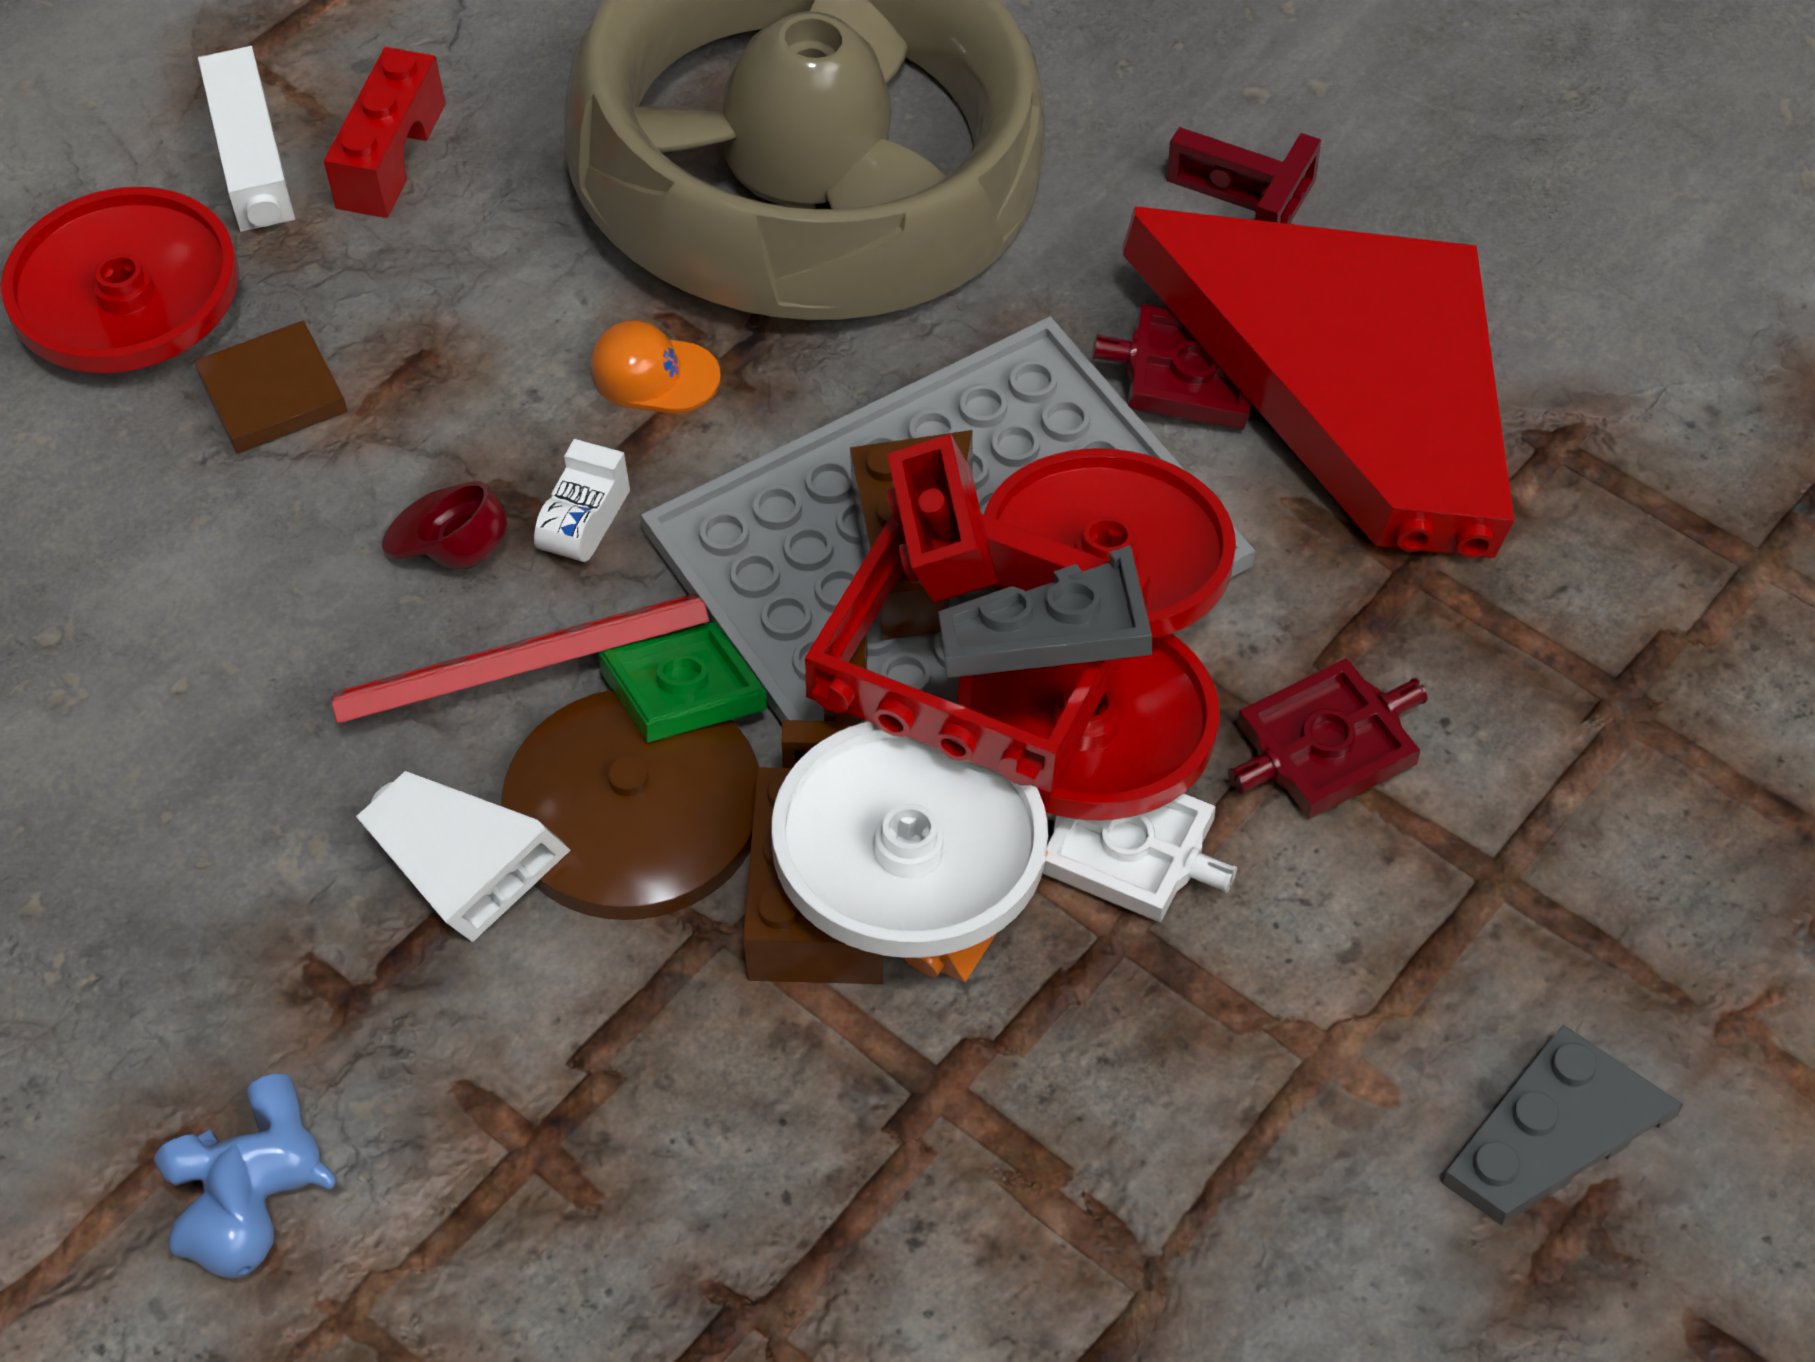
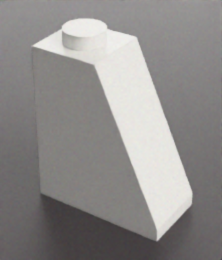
(460, 849)

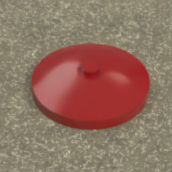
(120, 279)
(1123, 499)
(1141, 742)

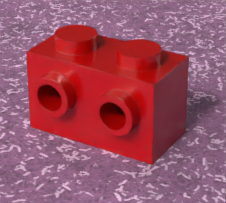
(939, 519)

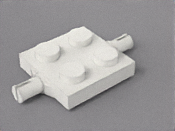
(1138, 858)

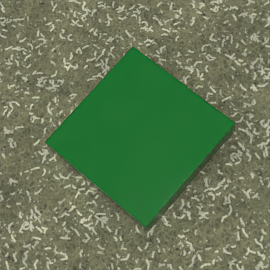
(682, 681)

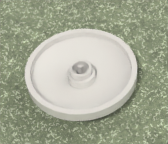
(905, 844)

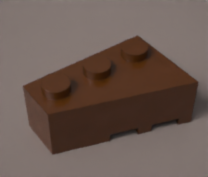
(908, 607)

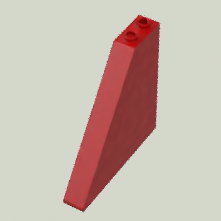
(1357, 357)

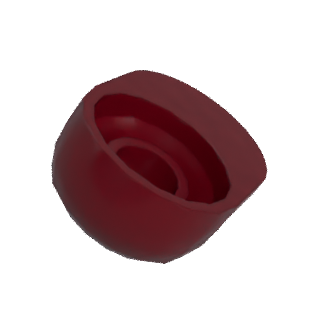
(450, 526)

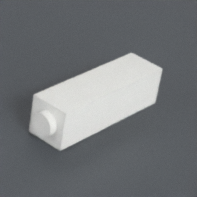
(246, 139)

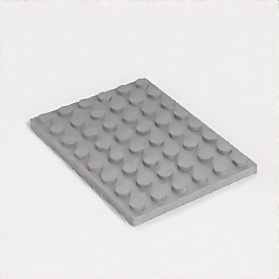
(783, 532)

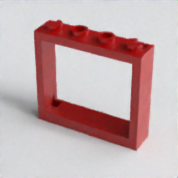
(958, 732)

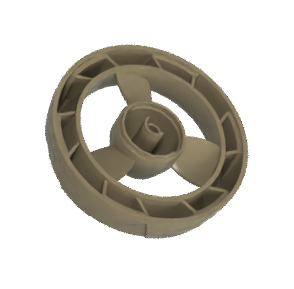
(803, 129)

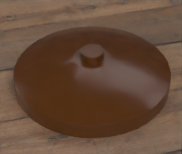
(641, 818)

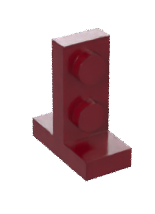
(1243, 176)

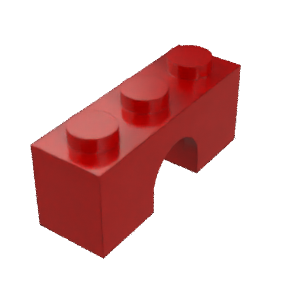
(367, 156)

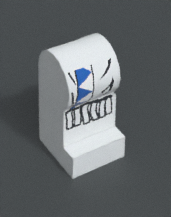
(583, 501)

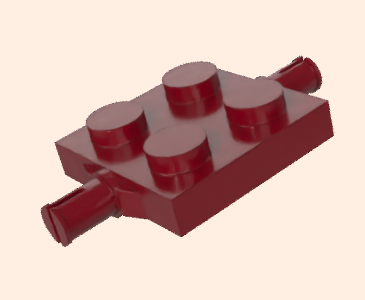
(1174, 372)
(1328, 737)

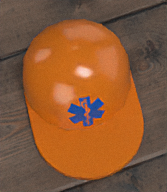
(648, 371)

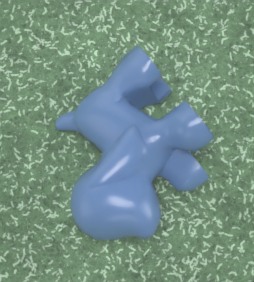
(230, 1224)

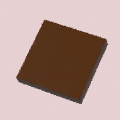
(270, 386)

